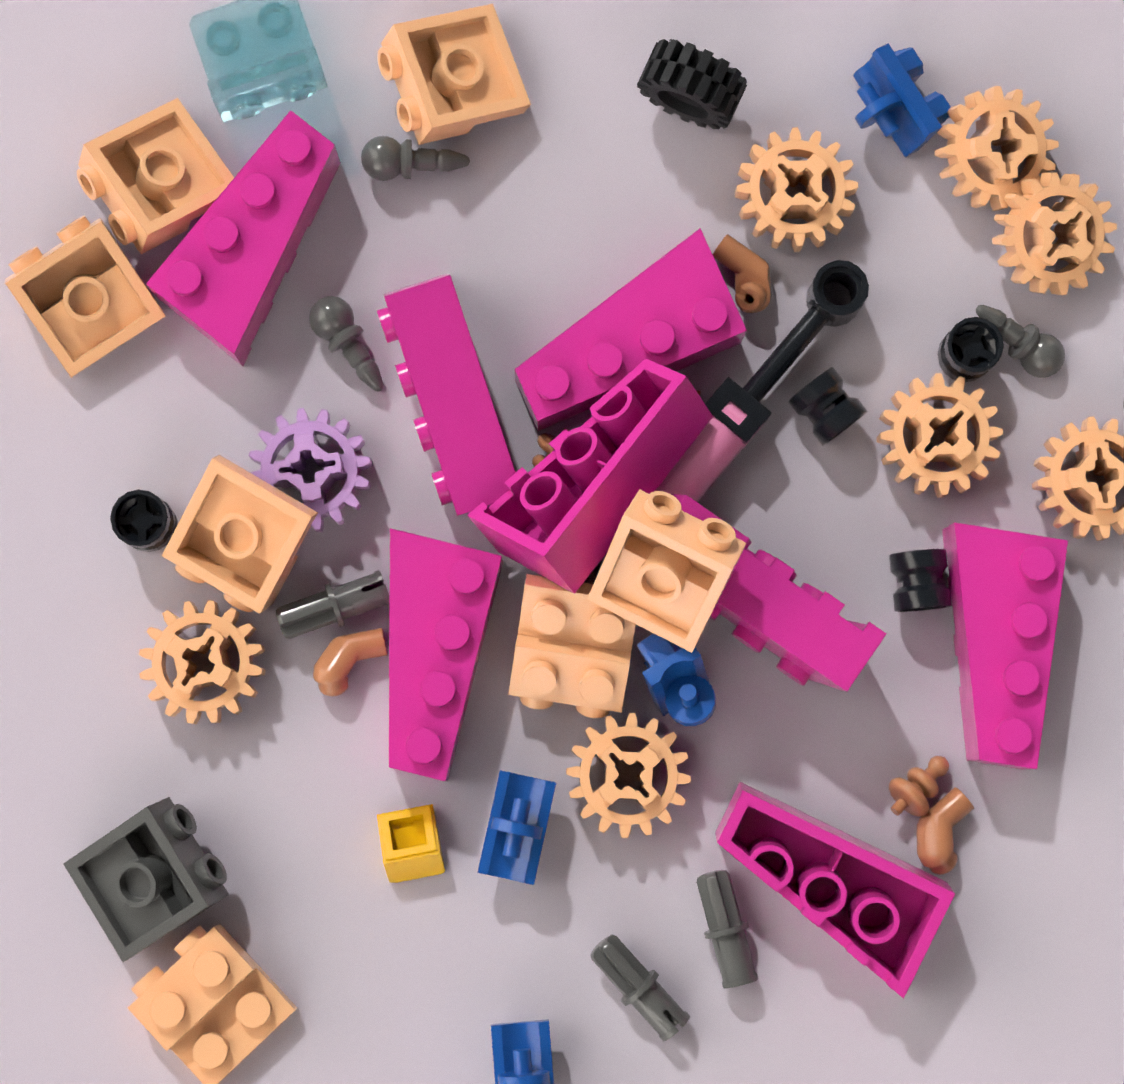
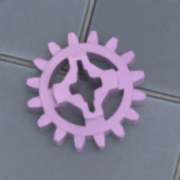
(306, 446)

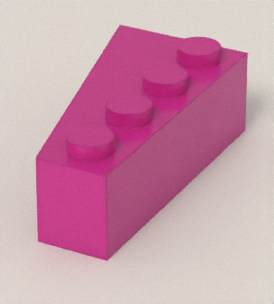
(249, 238)
(666, 314)
(451, 392)
(572, 501)
(790, 620)
(1004, 637)
(435, 639)
(849, 889)

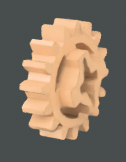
(1003, 124)
(811, 205)
(1030, 236)
(924, 419)
(1092, 455)
(186, 683)
(647, 757)

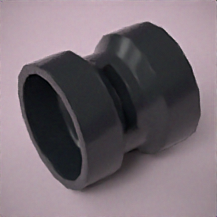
(977, 340)
(818, 397)
(133, 517)
(920, 575)

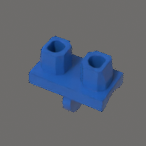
(895, 100)
(677, 681)
(516, 827)
(522, 1052)

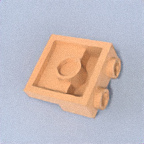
(452, 73)
(153, 175)
(83, 294)
(239, 536)
(666, 568)
(570, 650)
(210, 1004)

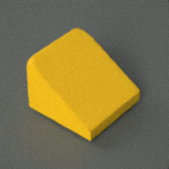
(410, 844)

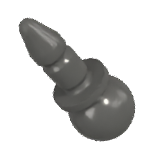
(387, 158)
(333, 321)
(1038, 352)

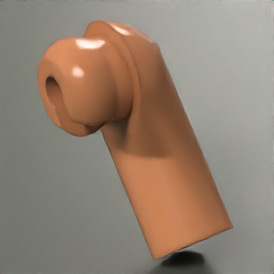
(750, 272)
(342, 654)
(936, 833)

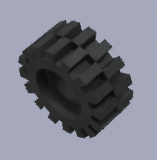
(692, 84)

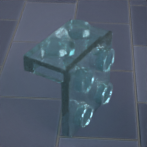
(256, 56)

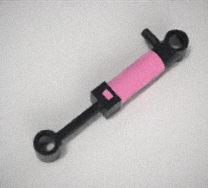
(737, 409)

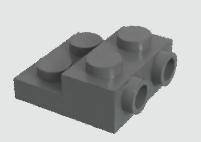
(148, 877)

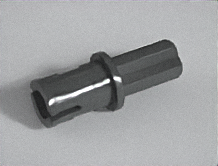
(332, 605)
(726, 929)
(639, 987)

